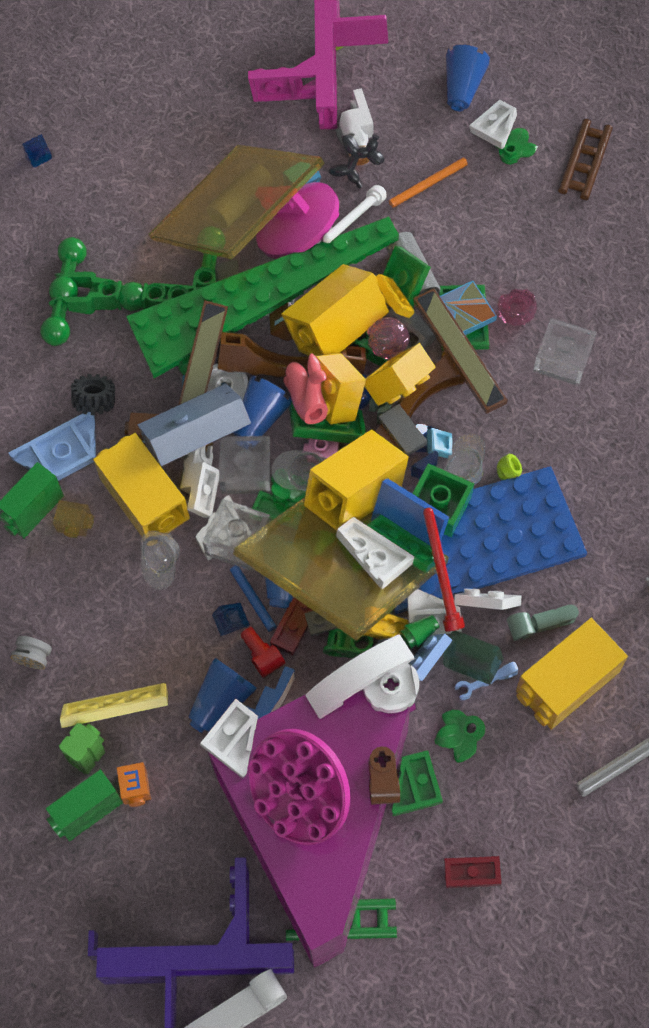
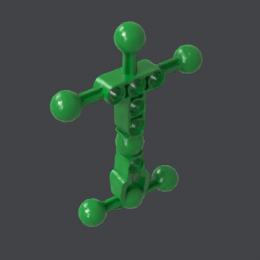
(130, 296)

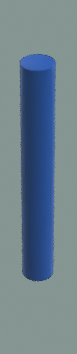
(253, 598)

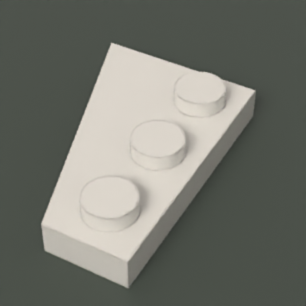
(374, 552)

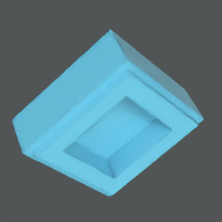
(439, 441)

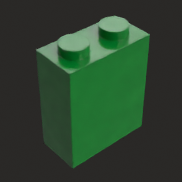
(30, 500)
(83, 806)

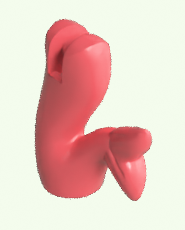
(306, 390)

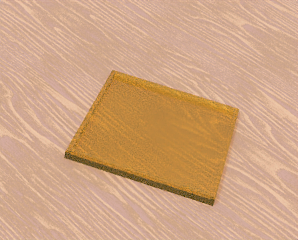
(236, 200)
(317, 569)

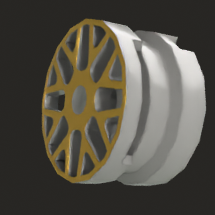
(31, 652)

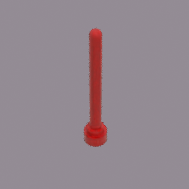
(452, 620)

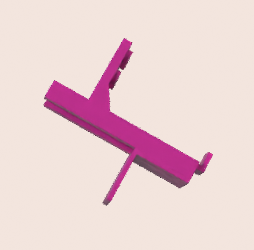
(329, 33)

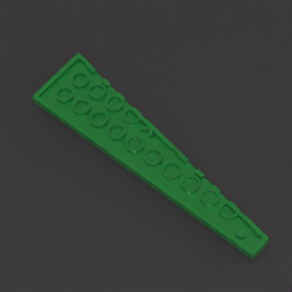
(169, 328)

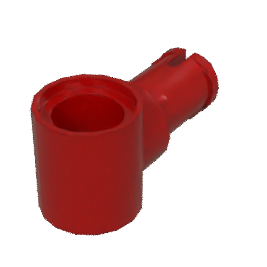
(265, 657)

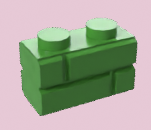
(83, 747)

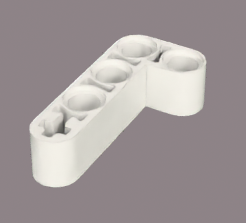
(246, 1005)

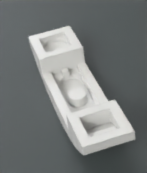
(358, 674)

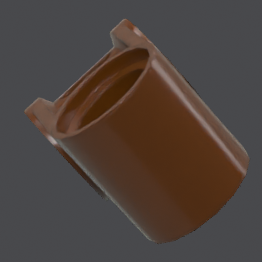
(383, 782)

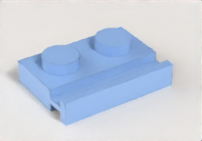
(429, 654)

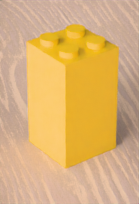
(335, 311)
(352, 477)
(141, 486)
(570, 674)

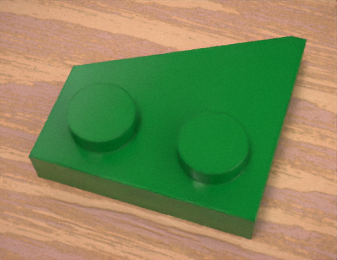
(417, 784)

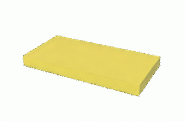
(114, 705)

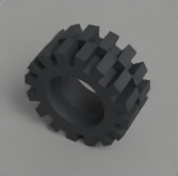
(93, 394)

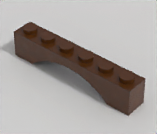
(243, 355)
(442, 377)

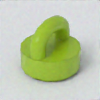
(509, 467)

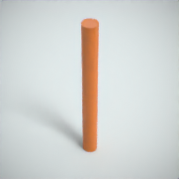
(428, 182)

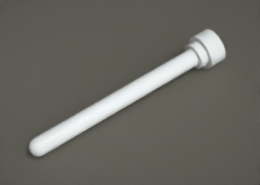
(374, 197)

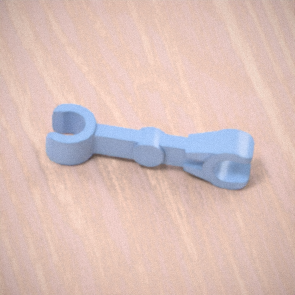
(506, 672)

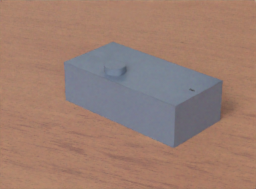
(194, 424)

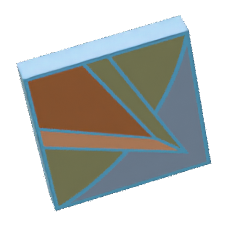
(469, 307)

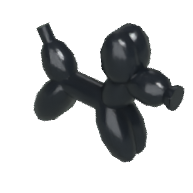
(357, 152)

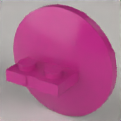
(300, 221)
(299, 786)

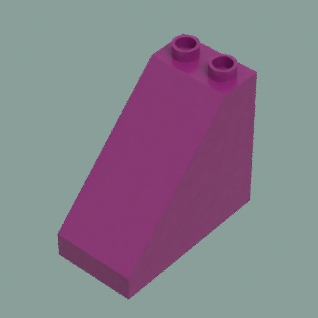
(325, 879)

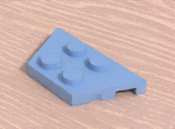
(62, 448)

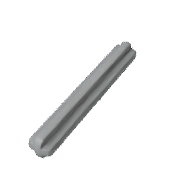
(613, 768)

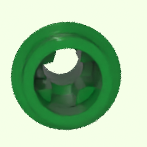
(417, 632)

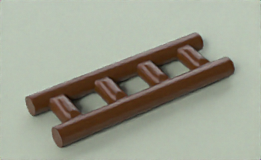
(574, 165)

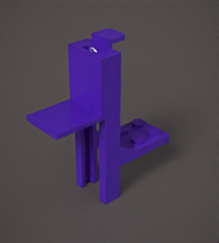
(166, 963)

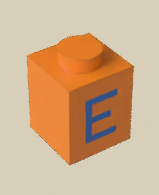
(133, 784)

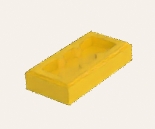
(394, 296)
(387, 627)

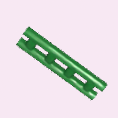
(358, 932)

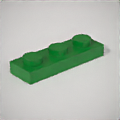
(420, 550)

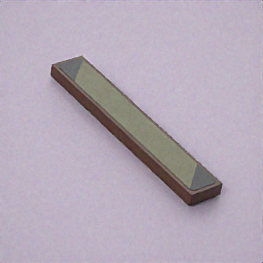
(203, 351)
(460, 351)

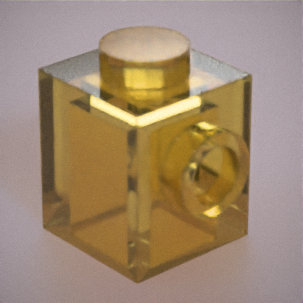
(73, 519)

